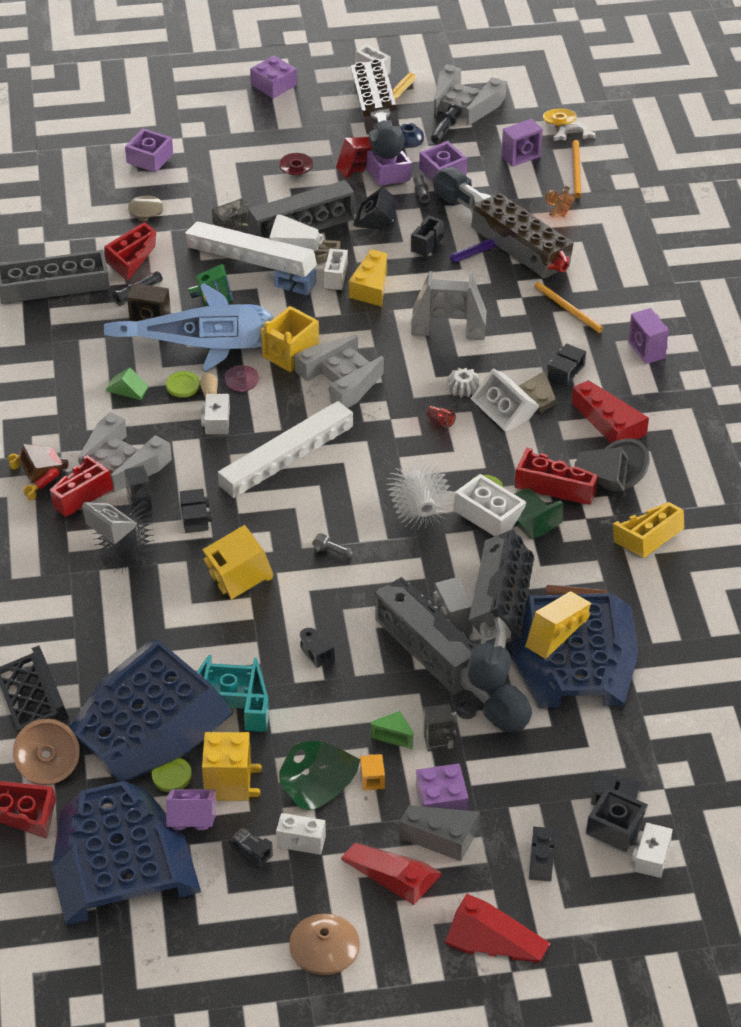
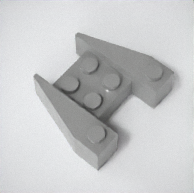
(472, 101)
(452, 301)
(343, 366)
(110, 451)

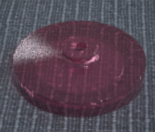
(241, 378)

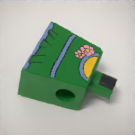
(216, 279)

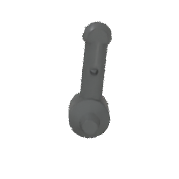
(323, 542)

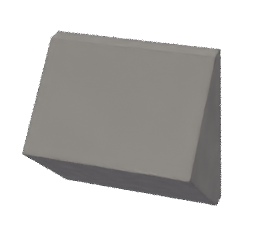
(107, 521)

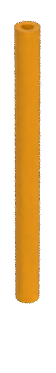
(576, 169)
(567, 306)

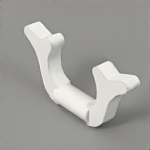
(574, 126)

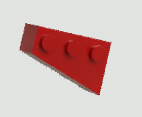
(353, 155)
(130, 250)
(83, 485)

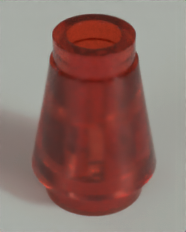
(442, 416)

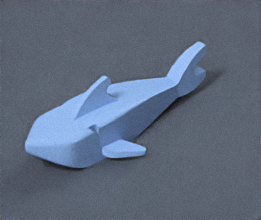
(211, 327)

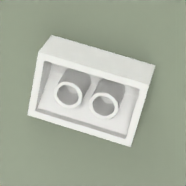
(504, 401)
(488, 505)

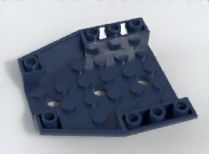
(604, 657)
(167, 724)
(90, 866)

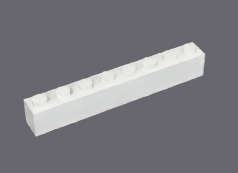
(251, 249)
(285, 449)

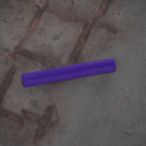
(473, 250)

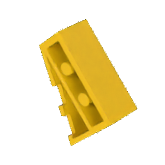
(369, 279)
(649, 531)
(556, 623)

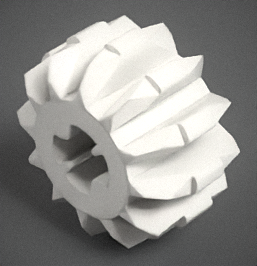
(463, 382)

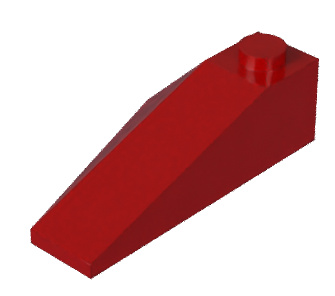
(398, 873)
(488, 930)

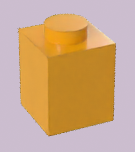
(372, 772)

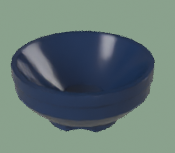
(412, 138)

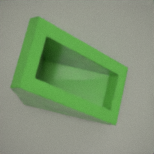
(128, 384)
(393, 730)

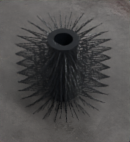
(126, 546)

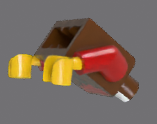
(39, 464)

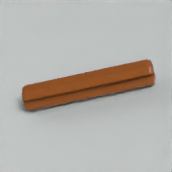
(560, 590)

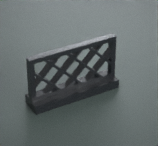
(45, 679)

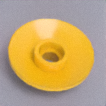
(559, 117)

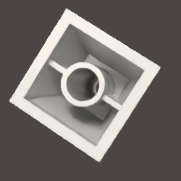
(295, 233)

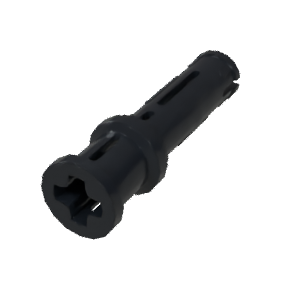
(448, 119)
(120, 297)

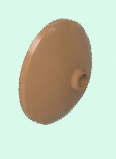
(51, 737)
(324, 953)

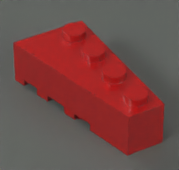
(608, 413)
(555, 478)
(27, 807)

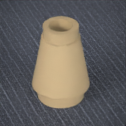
(208, 384)

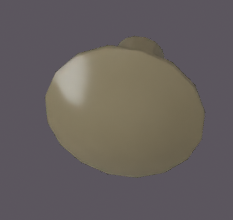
(145, 207)

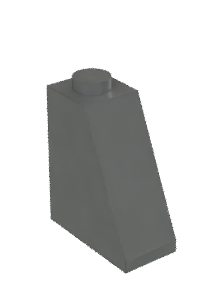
(606, 463)

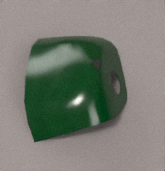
(328, 773)

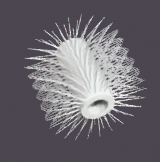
(420, 493)

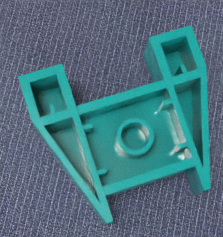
(240, 688)

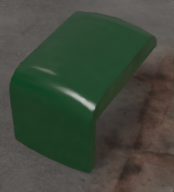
(537, 516)

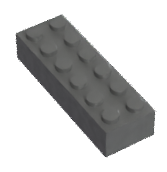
(315, 208)
(53, 276)

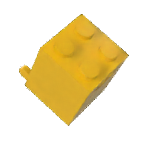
(287, 336)
(237, 562)
(229, 766)

